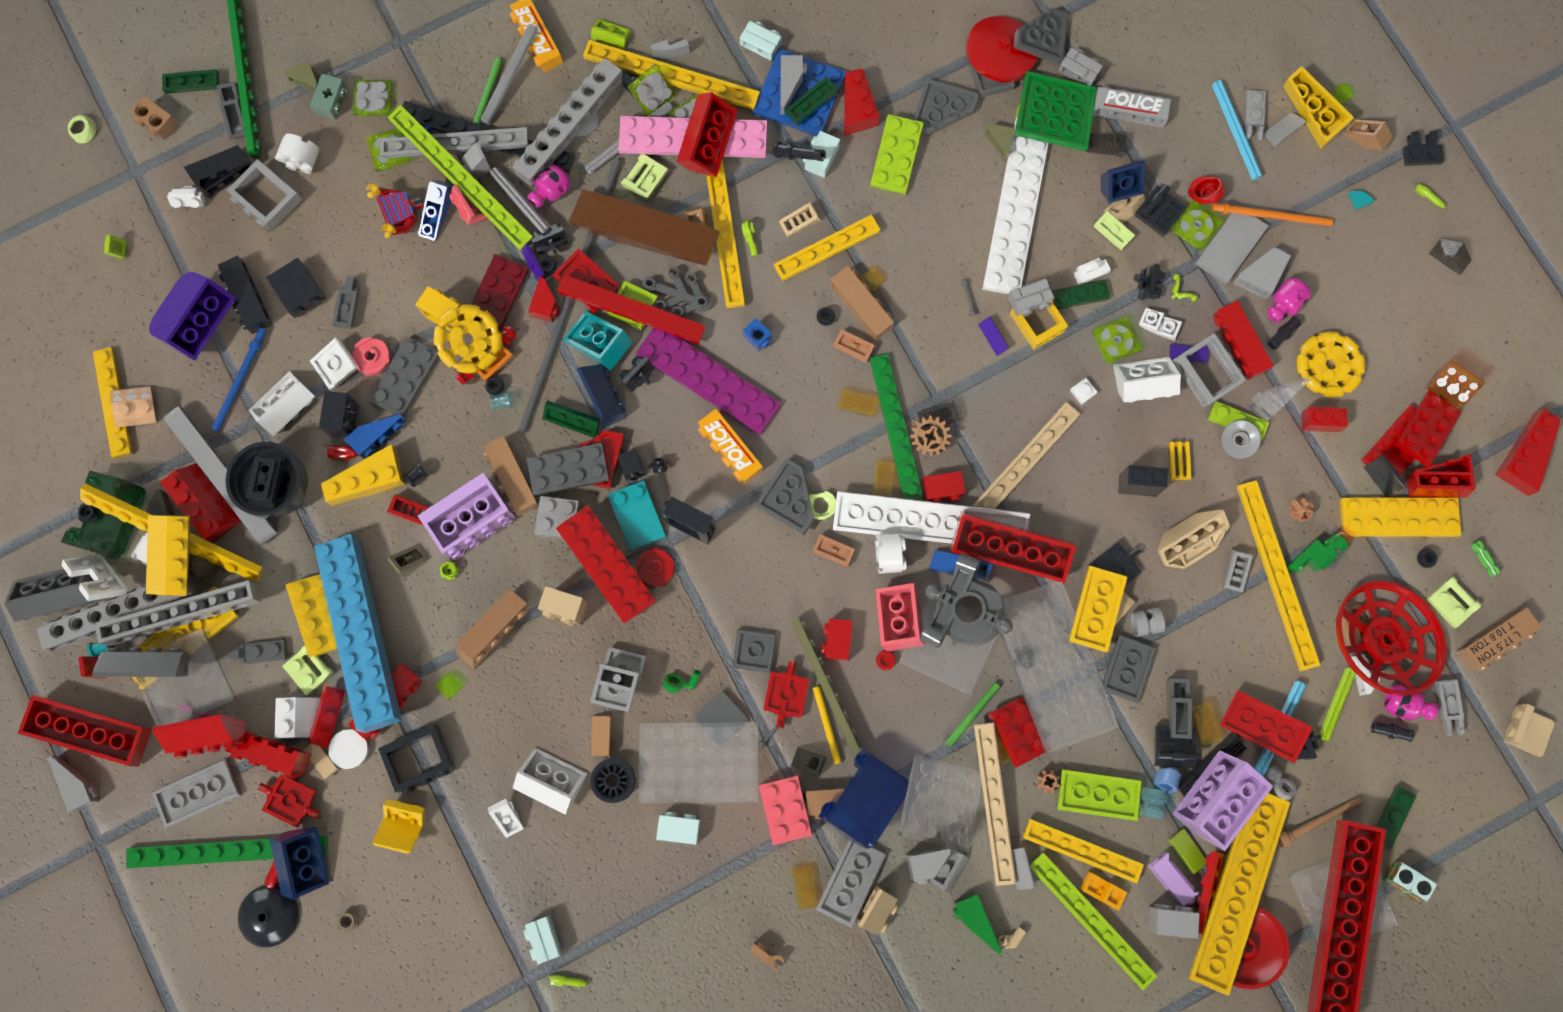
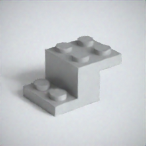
(618, 679)

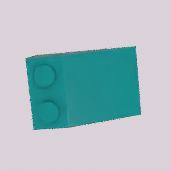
(598, 340)
(636, 515)

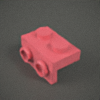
(466, 208)

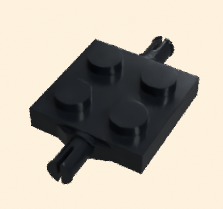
(1118, 561)

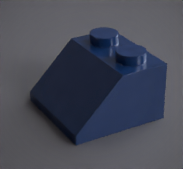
(1123, 182)

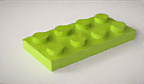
(896, 154)
(1099, 795)

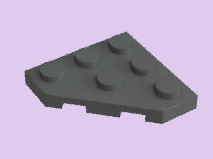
(1044, 36)
(943, 105)
(788, 498)

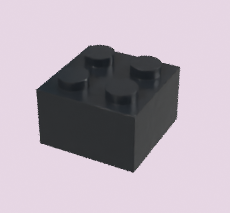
(338, 414)

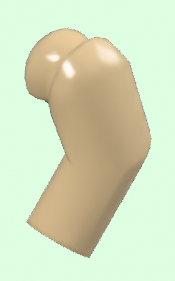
(1011, 941)

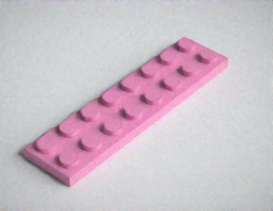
(666, 136)

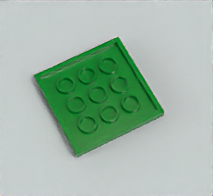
(1055, 111)

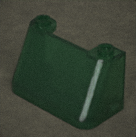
(108, 534)

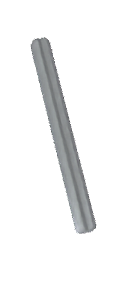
(509, 74)
(612, 150)

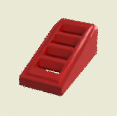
(391, 510)
(87, 665)

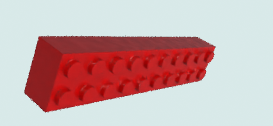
(1346, 918)

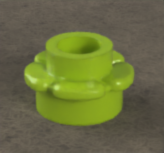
(444, 570)

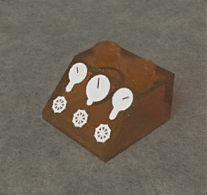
(1455, 384)

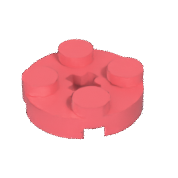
(380, 361)

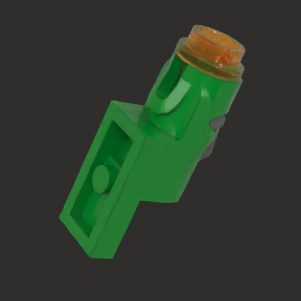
(1322, 554)

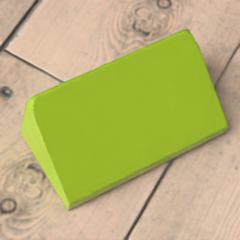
(610, 34)
(1187, 851)

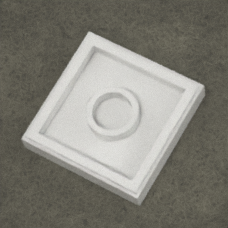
(334, 363)

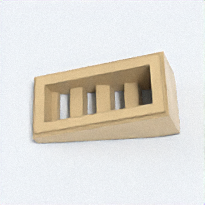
(796, 214)

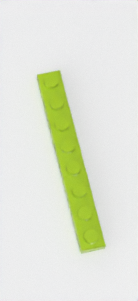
(1092, 921)

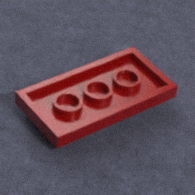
(1428, 428)
(1386, 444)
(1266, 726)

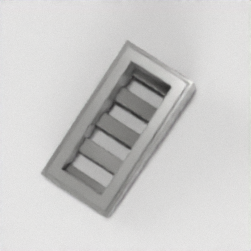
(1244, 572)

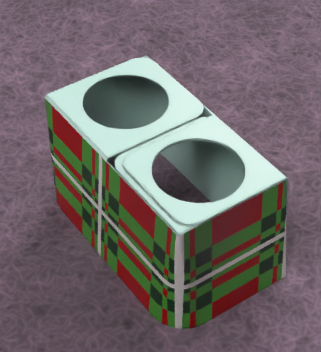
(1393, 879)

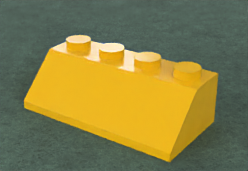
(168, 555)

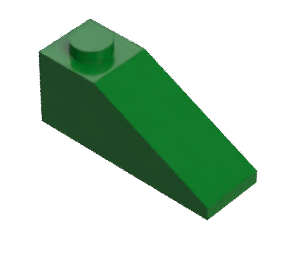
(972, 915)

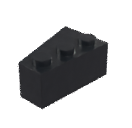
(218, 170)

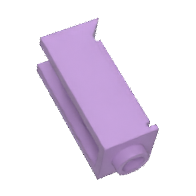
(1173, 880)

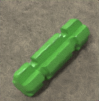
(1486, 558)

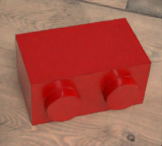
(1324, 419)
(944, 487)
(838, 639)

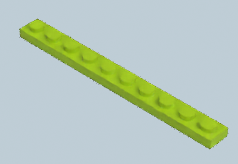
(461, 177)

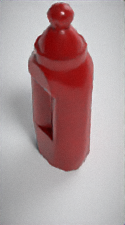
(341, 452)
(271, 878)

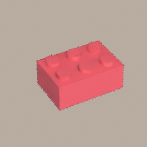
(899, 617)
(785, 810)

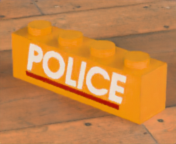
(542, 45)
(730, 447)

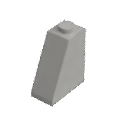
(1264, 273)

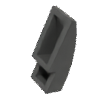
(231, 109)
(1179, 708)

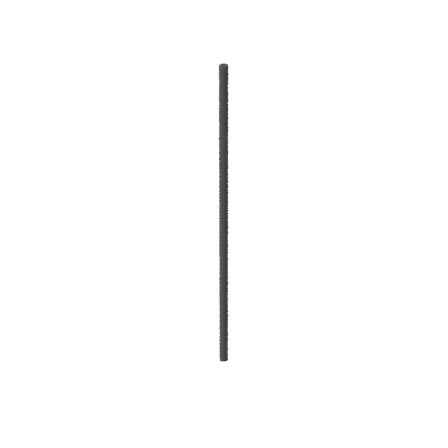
(562, 317)

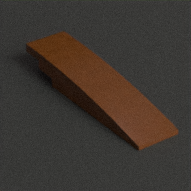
(643, 227)

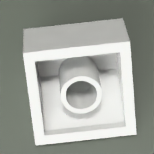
(295, 717)

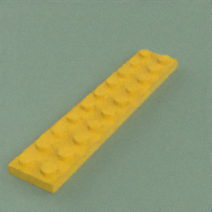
(1238, 897)

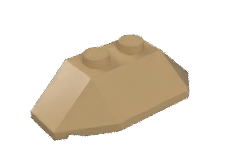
(1193, 538)

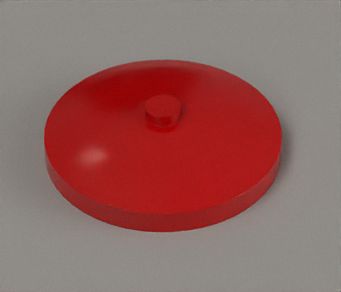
(992, 50)
(1264, 953)

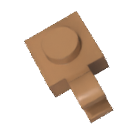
(761, 952)

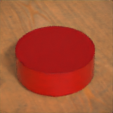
(885, 660)

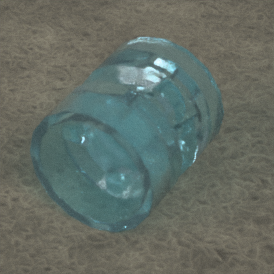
(1153, 803)

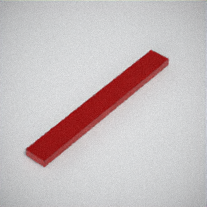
(631, 309)

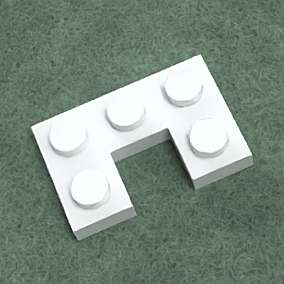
(105, 582)

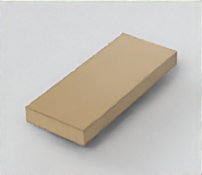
(321, 761)

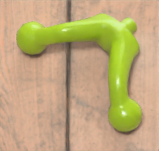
(1193, 297)

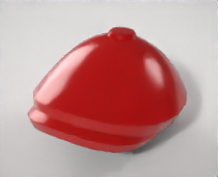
(1207, 190)

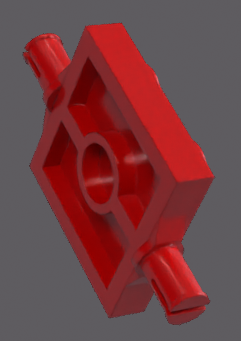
(786, 694)
(289, 800)

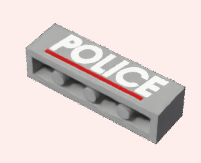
(1131, 106)

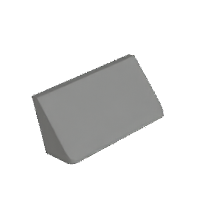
(1284, 129)
(1022, 869)
(950, 870)

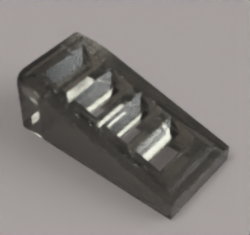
(1113, 138)
(955, 416)

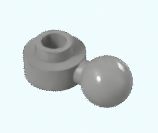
(1283, 788)

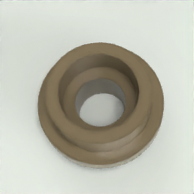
(342, 920)

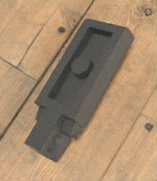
(346, 304)
(260, 652)

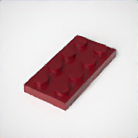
(500, 288)

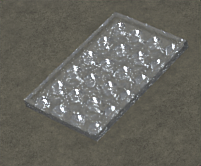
(698, 762)

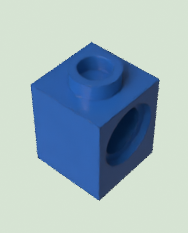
(757, 327)

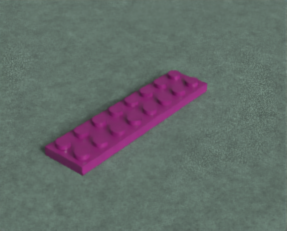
(709, 380)

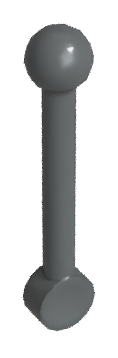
(973, 310)
(762, 743)

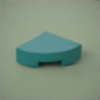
(1360, 199)

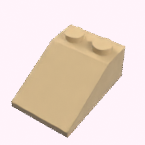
(877, 910)

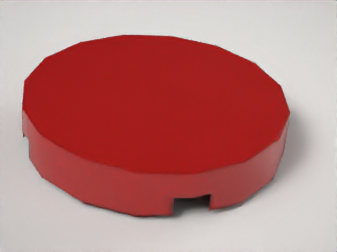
(655, 567)

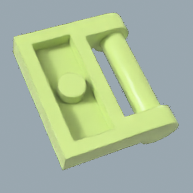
(648, 180)
(1449, 606)
(304, 674)

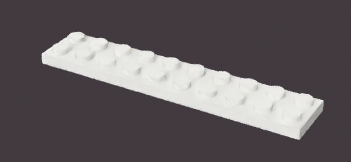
(1015, 215)
(910, 517)

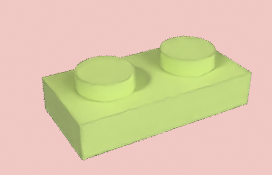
(1114, 230)

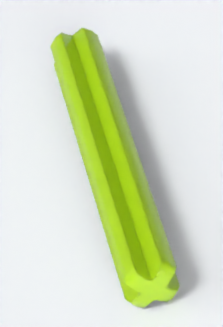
(1337, 704)

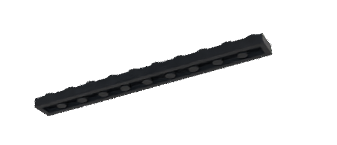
(447, 123)

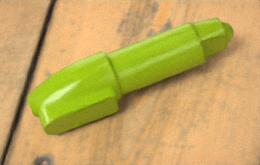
(1424, 191)
(560, 980)

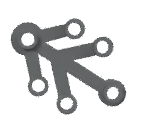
(680, 294)

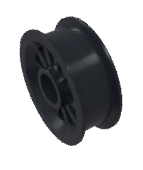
(595, 777)

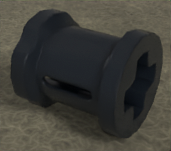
(415, 475)

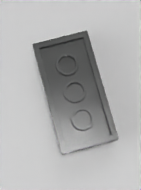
(404, 377)
(567, 469)

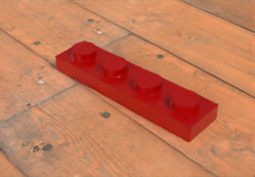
(1209, 884)

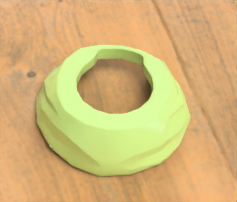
(88, 132)
(829, 498)

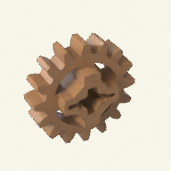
(939, 438)

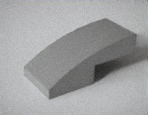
(665, 51)

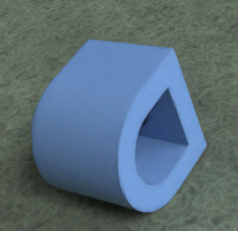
(1168, 779)

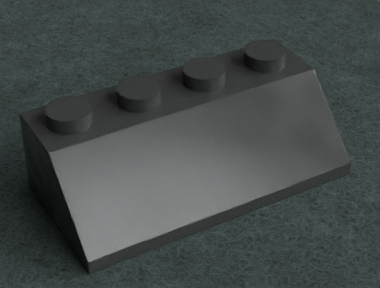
(45, 594)
(142, 664)

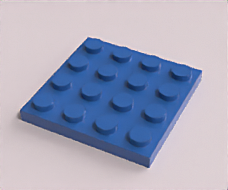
(769, 99)

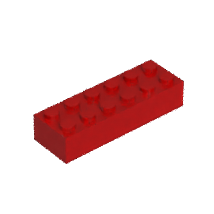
(1013, 547)
(605, 564)
(85, 731)

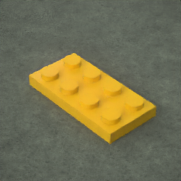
(1097, 609)
(312, 615)

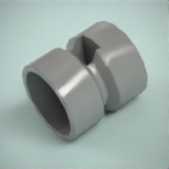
(1147, 622)

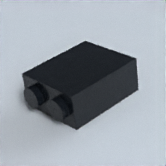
(296, 288)
(1143, 480)

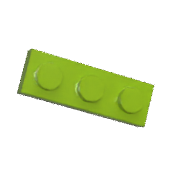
(1224, 415)

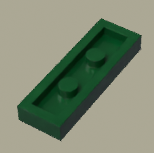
(190, 81)
(811, 101)
(1080, 295)
(571, 419)
(1395, 814)

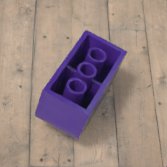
(190, 314)

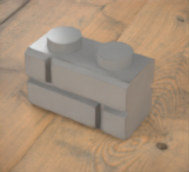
(1080, 67)
(1031, 297)

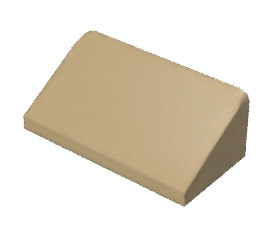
(1125, 208)

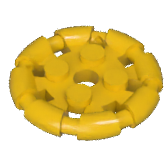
(479, 336)
(1338, 356)

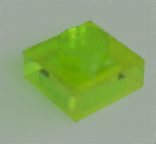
(448, 686)

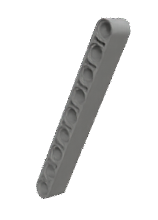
(214, 468)

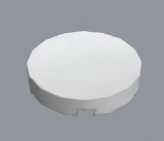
(348, 749)

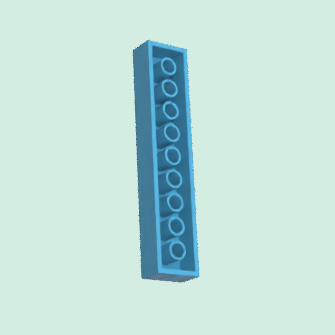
(357, 634)

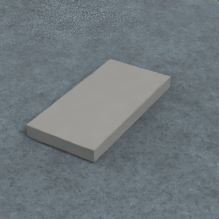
(1231, 246)
(196, 793)
(850, 883)

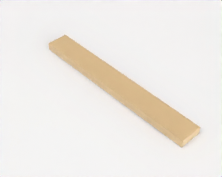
(1028, 457)
(995, 804)

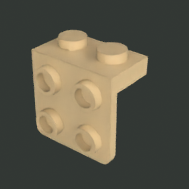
(1529, 730)

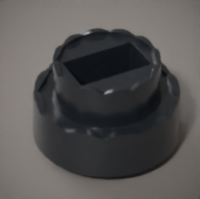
(266, 480)

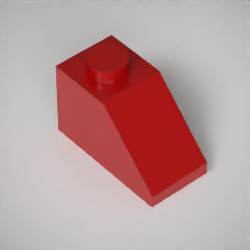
(543, 303)

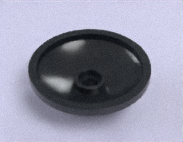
(280, 913)

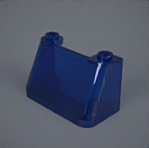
(867, 801)

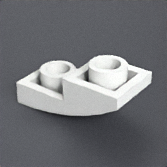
(1159, 324)

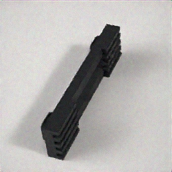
(1231, 746)

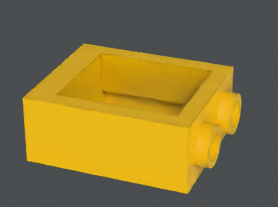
(1050, 334)

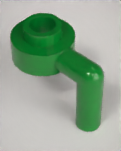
(674, 682)

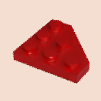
(612, 446)

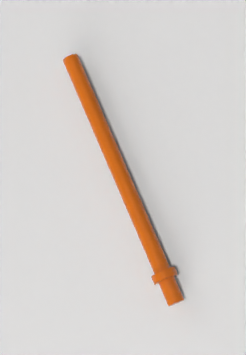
(1226, 208)

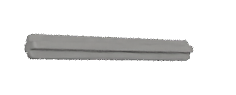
(519, 200)

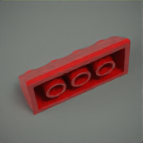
(707, 134)
(201, 501)
(201, 735)

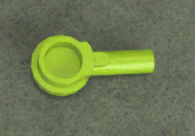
(748, 229)

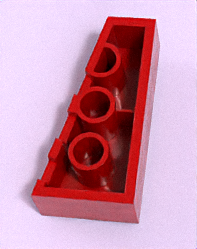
(1530, 454)
(273, 755)

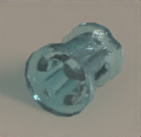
(500, 401)

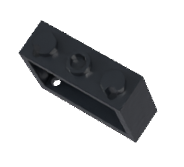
(689, 520)
(425, 778)

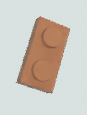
(853, 346)
(833, 550)

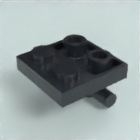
(1160, 210)
(1174, 751)

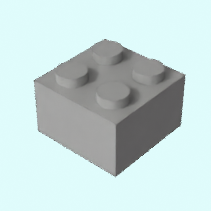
(553, 513)
(1173, 922)

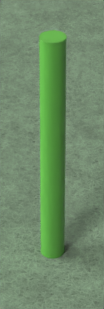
(488, 89)
(972, 714)

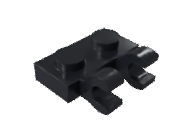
(1423, 154)

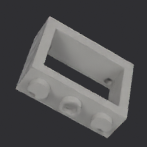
(280, 212)
(1194, 381)

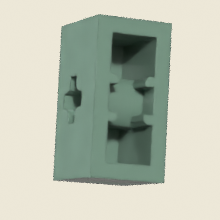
(328, 96)

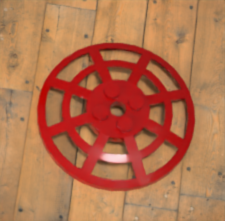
(1398, 638)

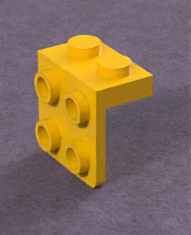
(399, 826)

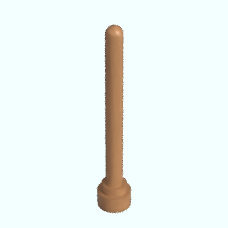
(1287, 837)

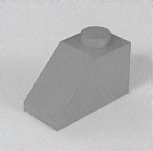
(476, 162)

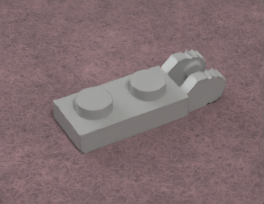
(1254, 113)
(1450, 706)

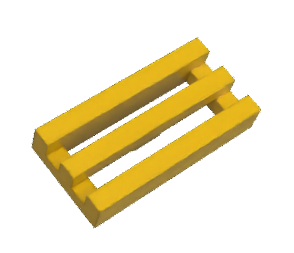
(1179, 445)

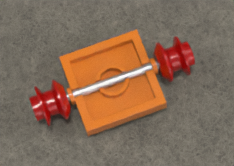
(503, 357)

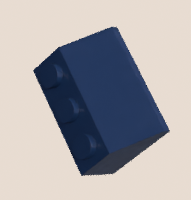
(602, 394)
(299, 862)

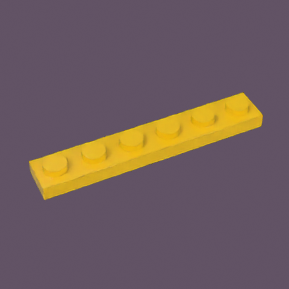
(826, 248)
(109, 381)
(1083, 851)

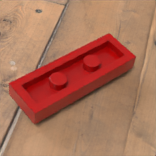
(326, 716)

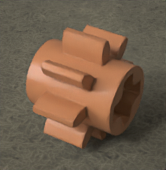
(1301, 509)
(1042, 779)

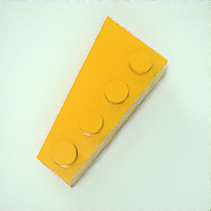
(1317, 106)
(370, 476)

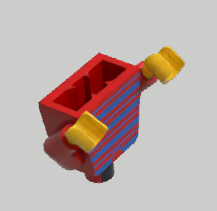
(396, 209)

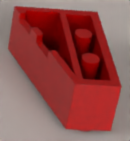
(859, 105)
(1446, 479)

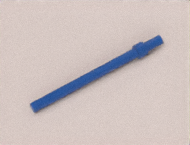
(255, 347)

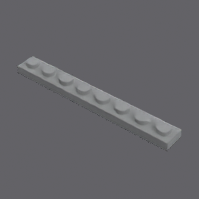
(458, 142)

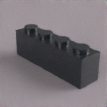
(248, 301)

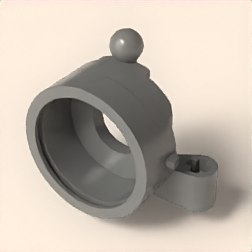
(947, 622)

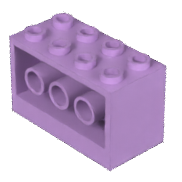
(467, 515)
(1222, 800)

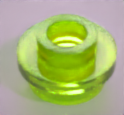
(1339, 96)

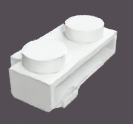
(186, 197)
(1091, 270)

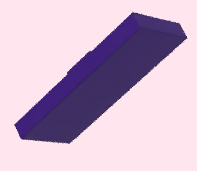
(532, 262)
(993, 336)
(1199, 356)

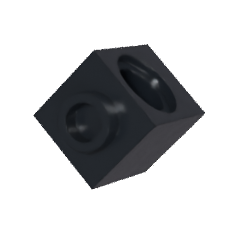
(630, 465)

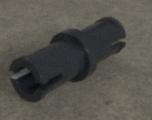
(1284, 333)
(1392, 731)

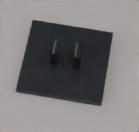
(1385, 476)

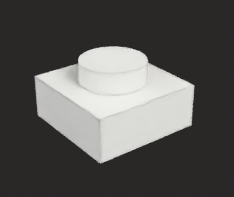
(1083, 391)

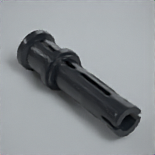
(792, 151)

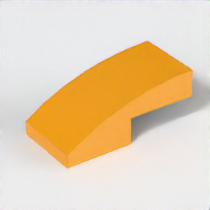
(1103, 891)

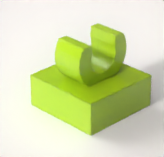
(115, 246)

